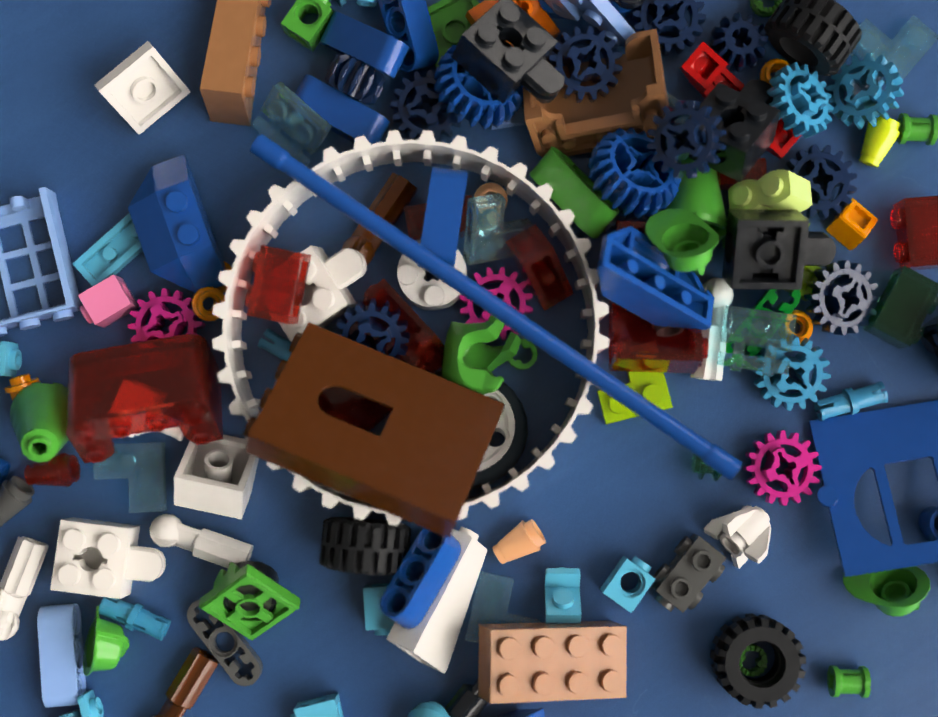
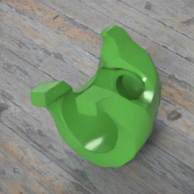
(471, 361)

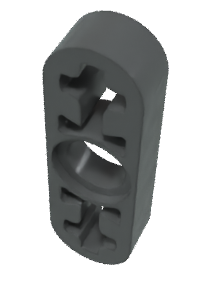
(221, 656)

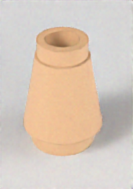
(519, 542)

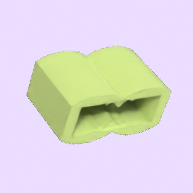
(773, 191)

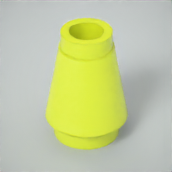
(879, 141)

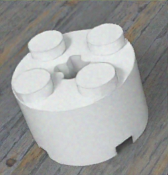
(424, 294)

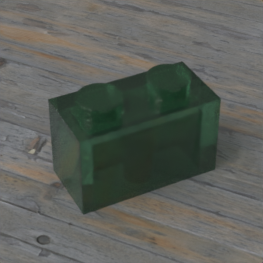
(903, 308)

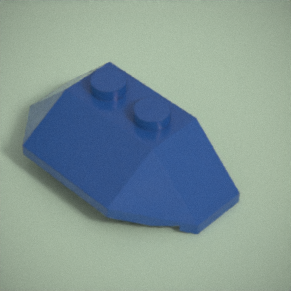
(176, 227)
(642, 282)

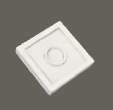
(142, 88)

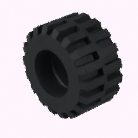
(813, 34)
(363, 545)
(778, 680)

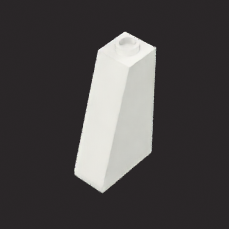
(438, 632)

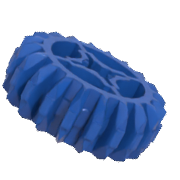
(469, 97)
(628, 175)

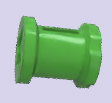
(918, 129)
(848, 681)

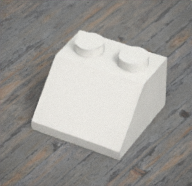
(216, 477)

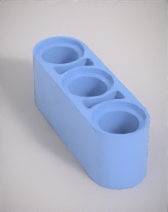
(61, 654)

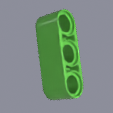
(574, 192)

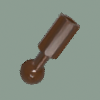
(388, 205)
(188, 683)

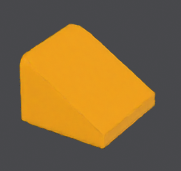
(852, 225)

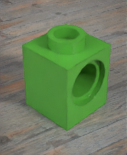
(307, 34)

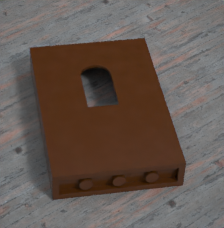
(418, 463)

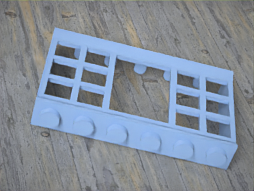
(23, 212)

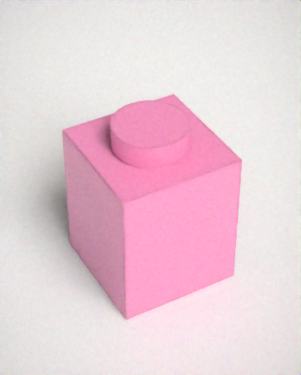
(107, 301)

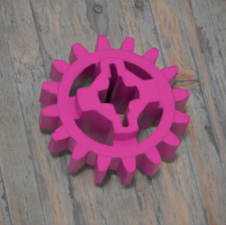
(507, 285)
(159, 312)
(789, 481)

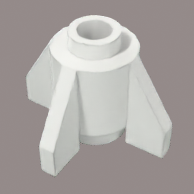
(743, 534)

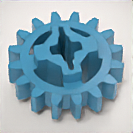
(864, 94)
(801, 100)
(802, 366)

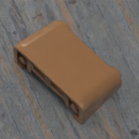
(631, 103)

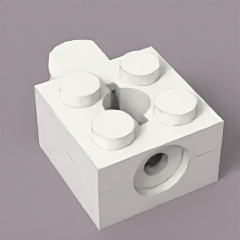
(326, 287)
(102, 558)

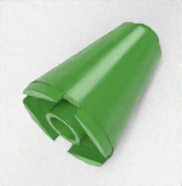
(703, 198)
(40, 420)

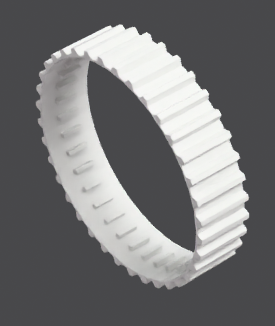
(399, 151)

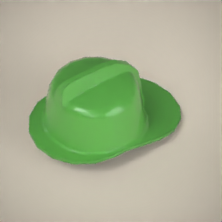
(682, 239)
(892, 591)
(103, 645)

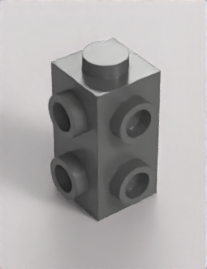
(688, 573)

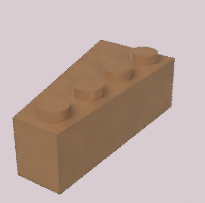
(233, 60)

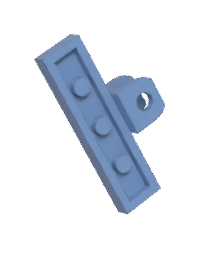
(598, 14)

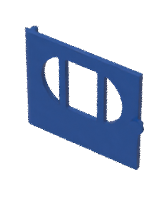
(863, 442)

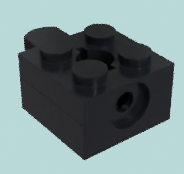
(507, 68)
(748, 125)
(771, 249)

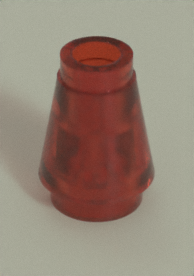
(58, 471)

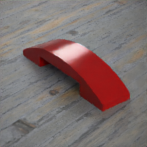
(707, 69)

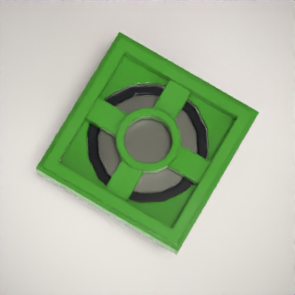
(250, 598)

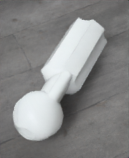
(723, 296)
(204, 544)
(18, 582)

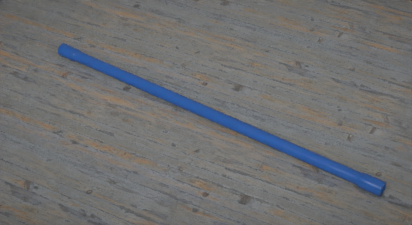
(709, 453)

